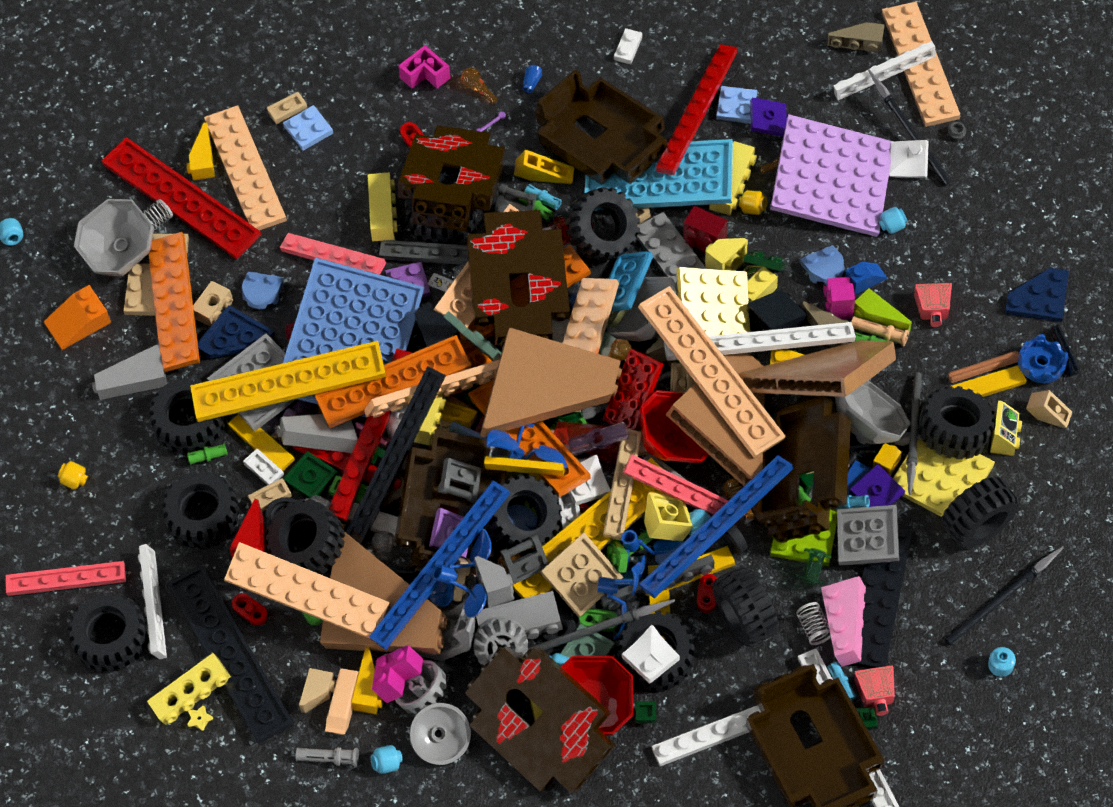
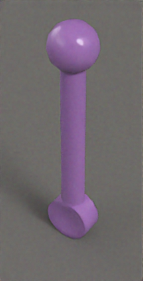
(501, 115)

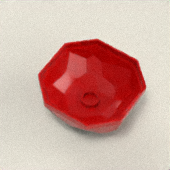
(662, 436)
(608, 684)

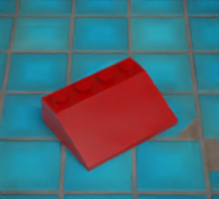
(252, 531)

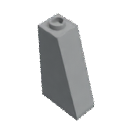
(132, 375)
(313, 432)

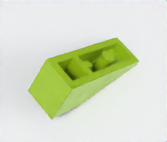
(877, 310)

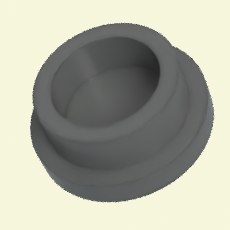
(957, 130)

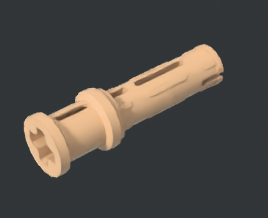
(888, 333)

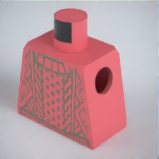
(933, 301)
(876, 688)

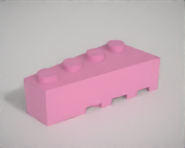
(844, 613)

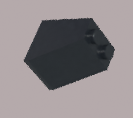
(775, 312)
(433, 326)

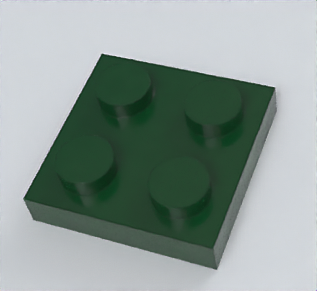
(758, 258)
(310, 476)

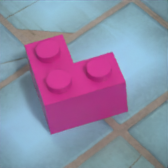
(424, 65)
(839, 297)
(394, 670)

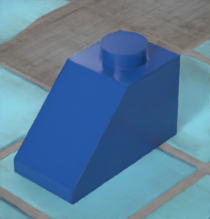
(865, 276)

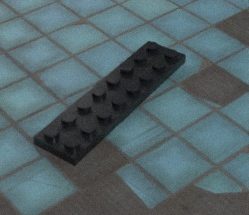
(881, 600)

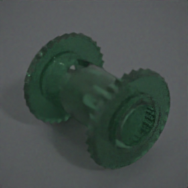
(813, 568)

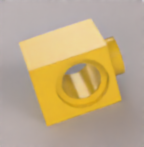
(888, 458)

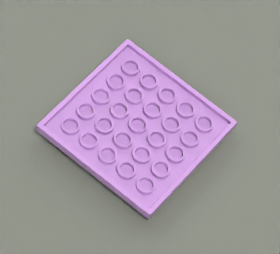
(832, 175)

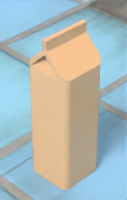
(341, 706)

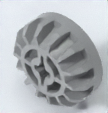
(497, 630)
(420, 687)

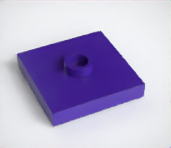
(767, 116)
(879, 487)

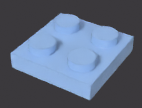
(735, 104)
(308, 128)

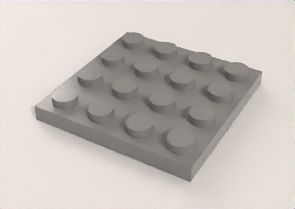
(258, 355)

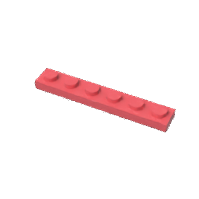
(312, 248)
(673, 485)
(65, 578)

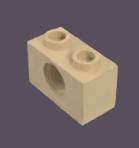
(211, 295)

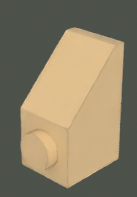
(1049, 409)
(317, 689)

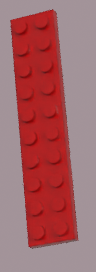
(182, 197)

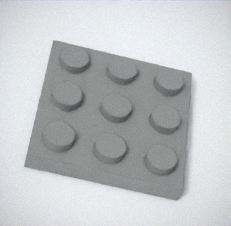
(867, 535)

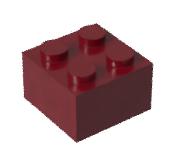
(703, 228)

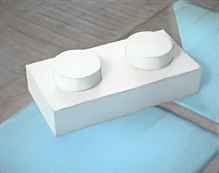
(628, 46)
(263, 467)

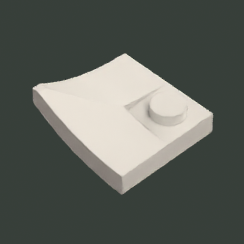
(909, 159)
(593, 488)
(650, 655)

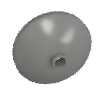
(454, 736)

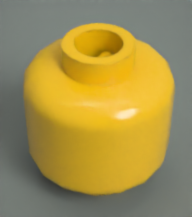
(752, 202)
(72, 475)

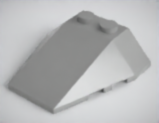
(459, 629)

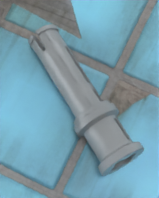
(338, 756)

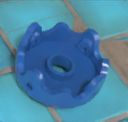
(1049, 352)

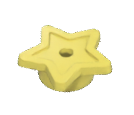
(205, 718)

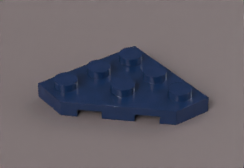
(1040, 297)
(231, 334)

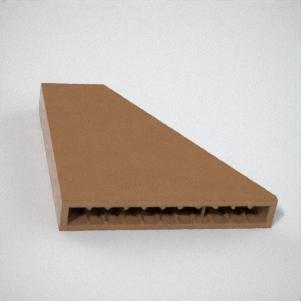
(825, 372)
(545, 381)
(711, 432)
(368, 574)

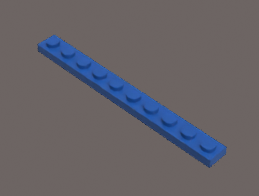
(716, 526)
(447, 554)

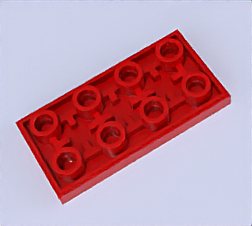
(634, 388)

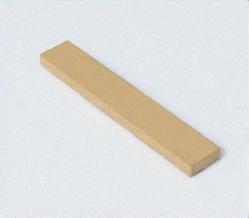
(621, 488)

